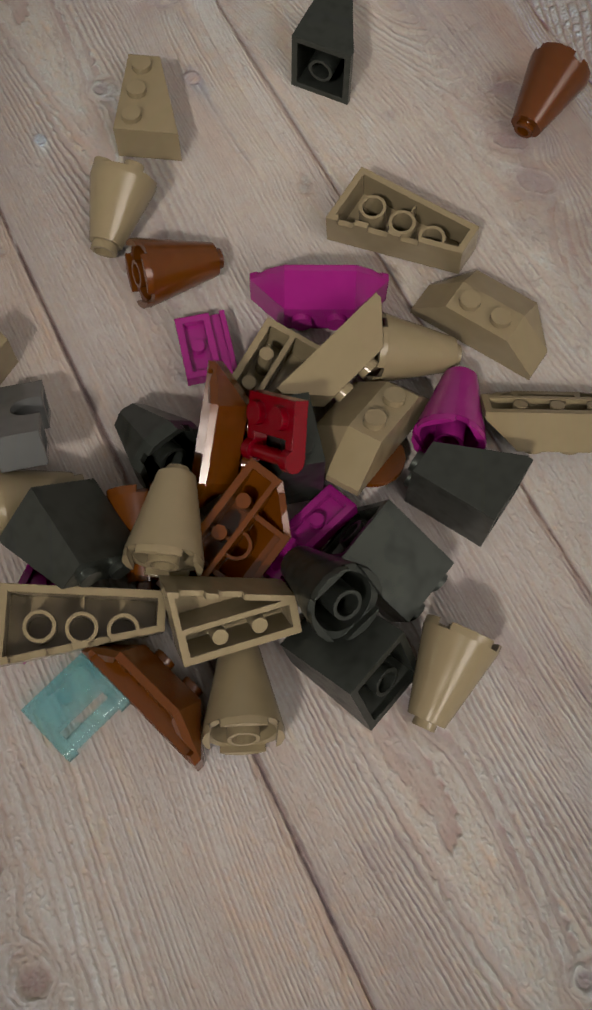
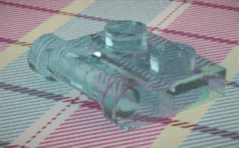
(66, 698)

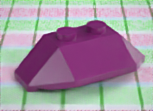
(315, 294)

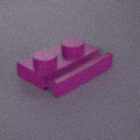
(204, 339)

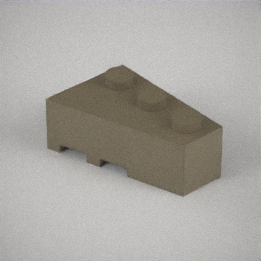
(144, 112)
(272, 357)
(226, 614)

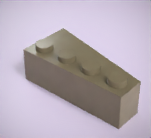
(400, 224)
(57, 621)

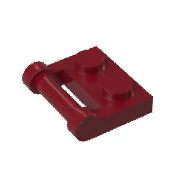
(281, 418)

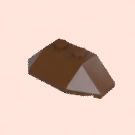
(220, 433)
(246, 526)
(156, 693)

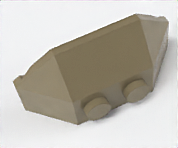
(487, 319)
(340, 357)
(542, 420)
(366, 431)

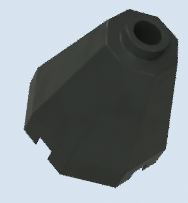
(155, 440)

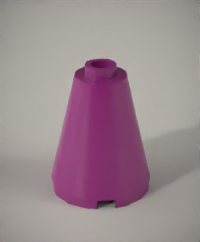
(452, 413)

